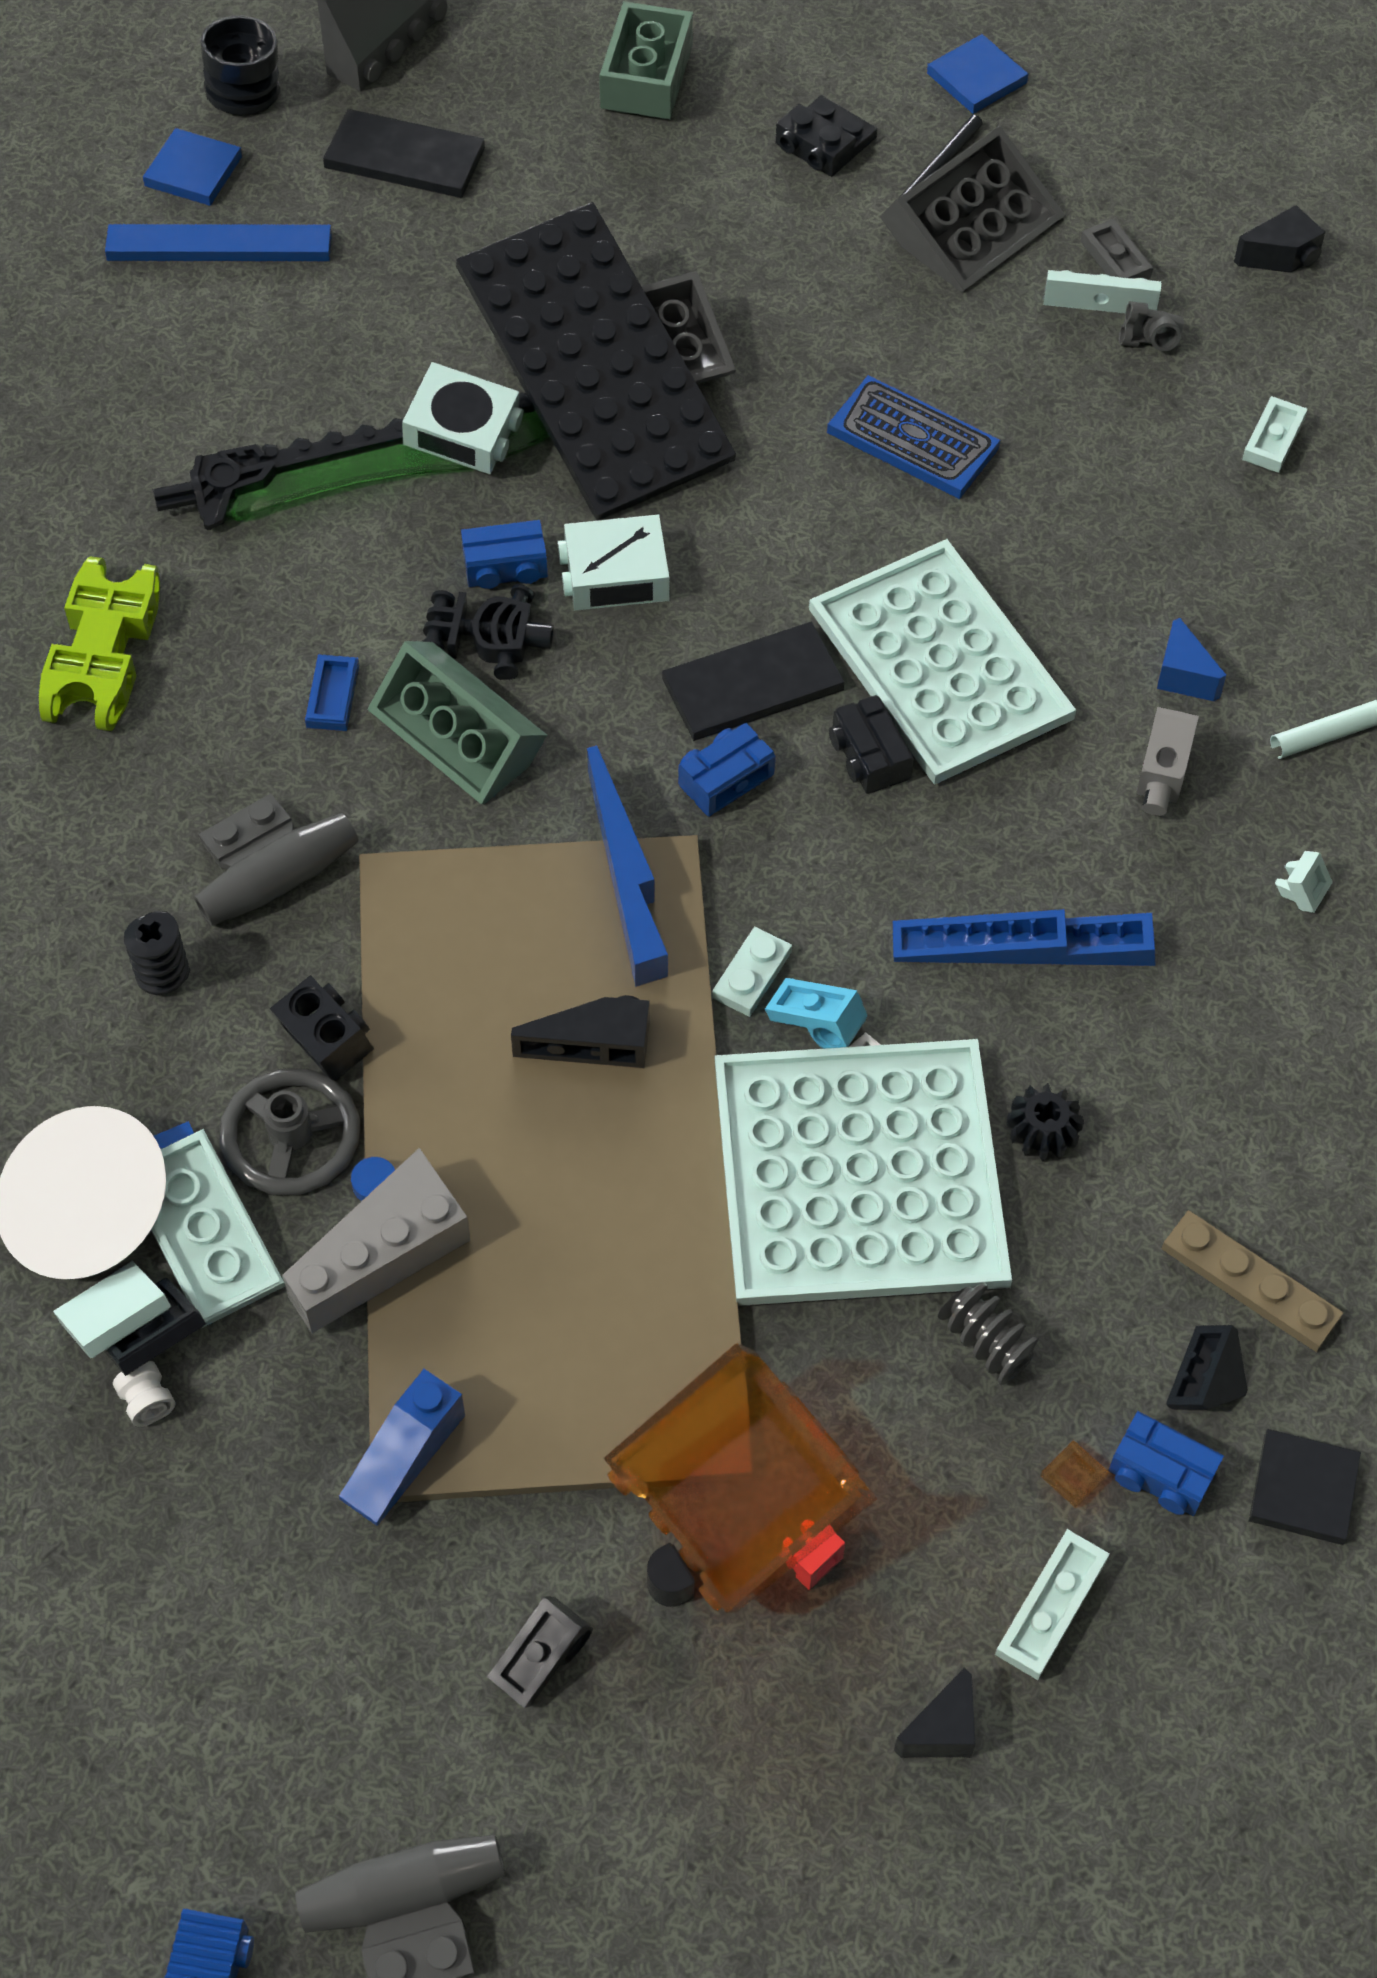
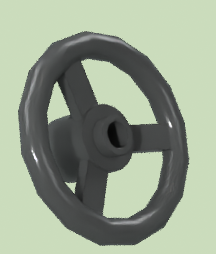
(289, 1129)

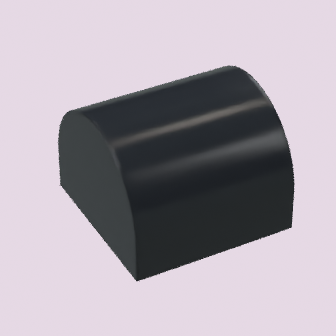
(669, 1577)

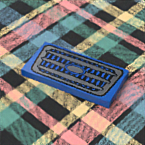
(913, 436)

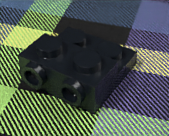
(824, 135)

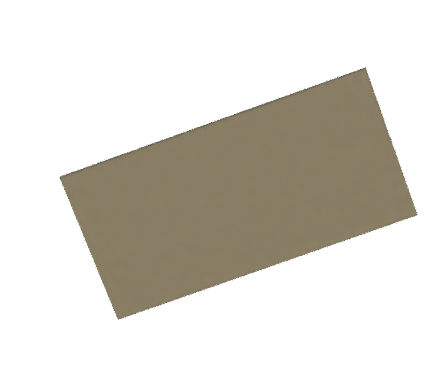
(583, 1185)

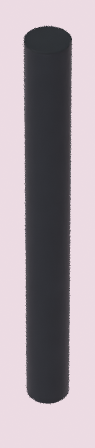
(949, 151)

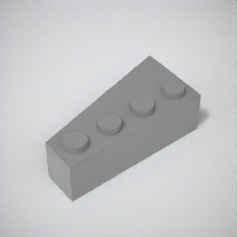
(378, 1244)

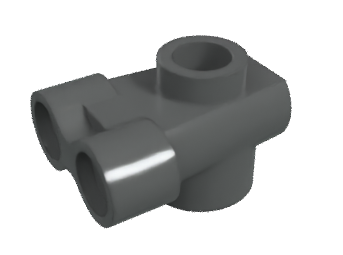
(1150, 326)

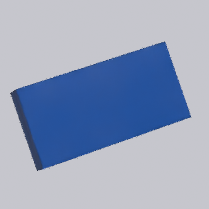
(332, 692)

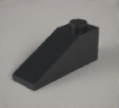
(593, 1033)

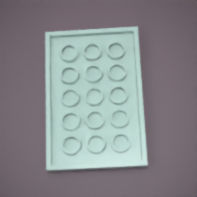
(942, 660)

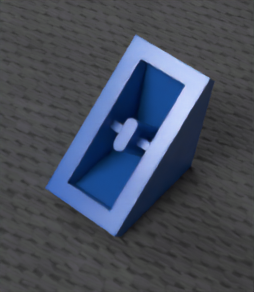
(1189, 667)

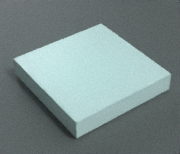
(112, 1309)

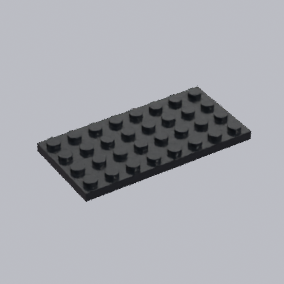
(595, 361)

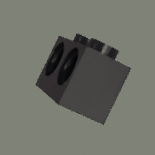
(319, 1030)

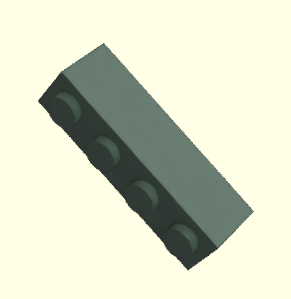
(455, 720)

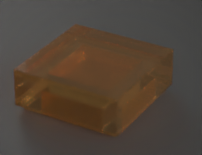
(1074, 1474)

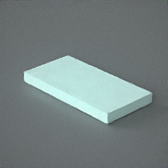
(210, 1234)

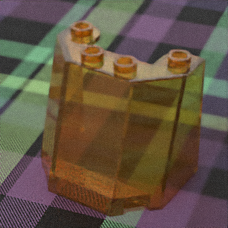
(739, 1477)

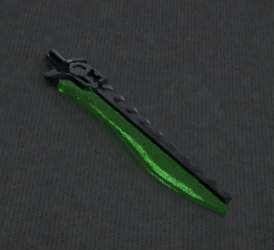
(260, 478)

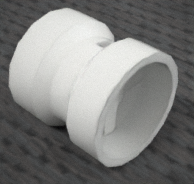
(144, 1395)

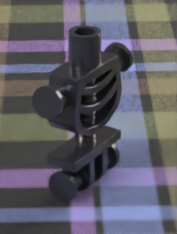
(519, 631)

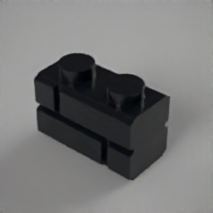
(871, 744)

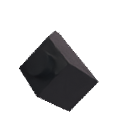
(1281, 243)

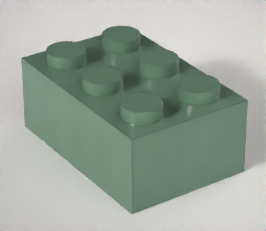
(646, 60)

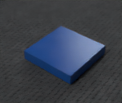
(977, 73)
(192, 166)

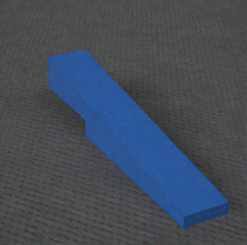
(630, 877)
(1027, 939)

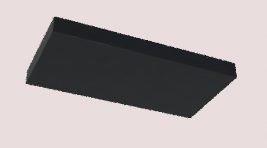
(404, 153)
(752, 680)

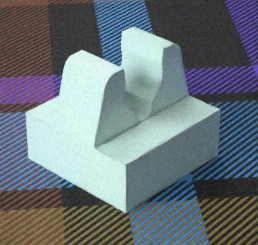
(1306, 881)

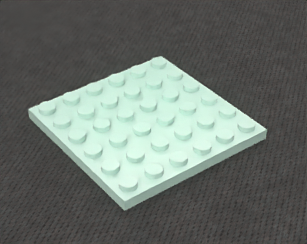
(860, 1172)

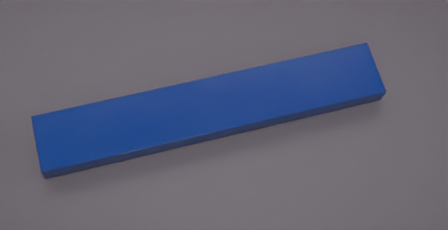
(218, 242)

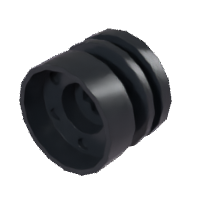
(240, 65)

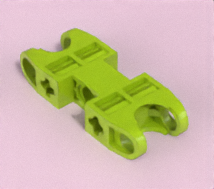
(95, 664)

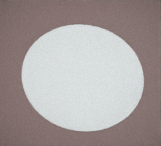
(81, 1192)

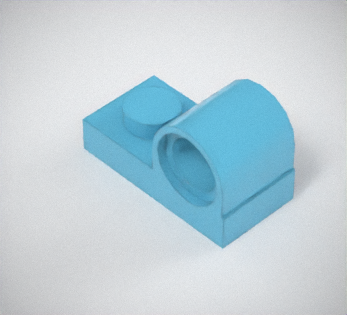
(827, 1011)

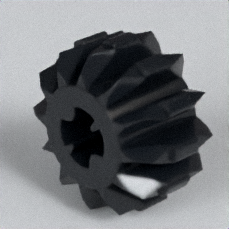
(1056, 1133)

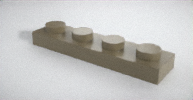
(1252, 1281)

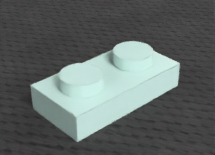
(1274, 434)
(752, 971)

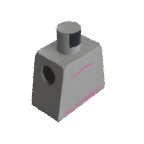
(1166, 759)

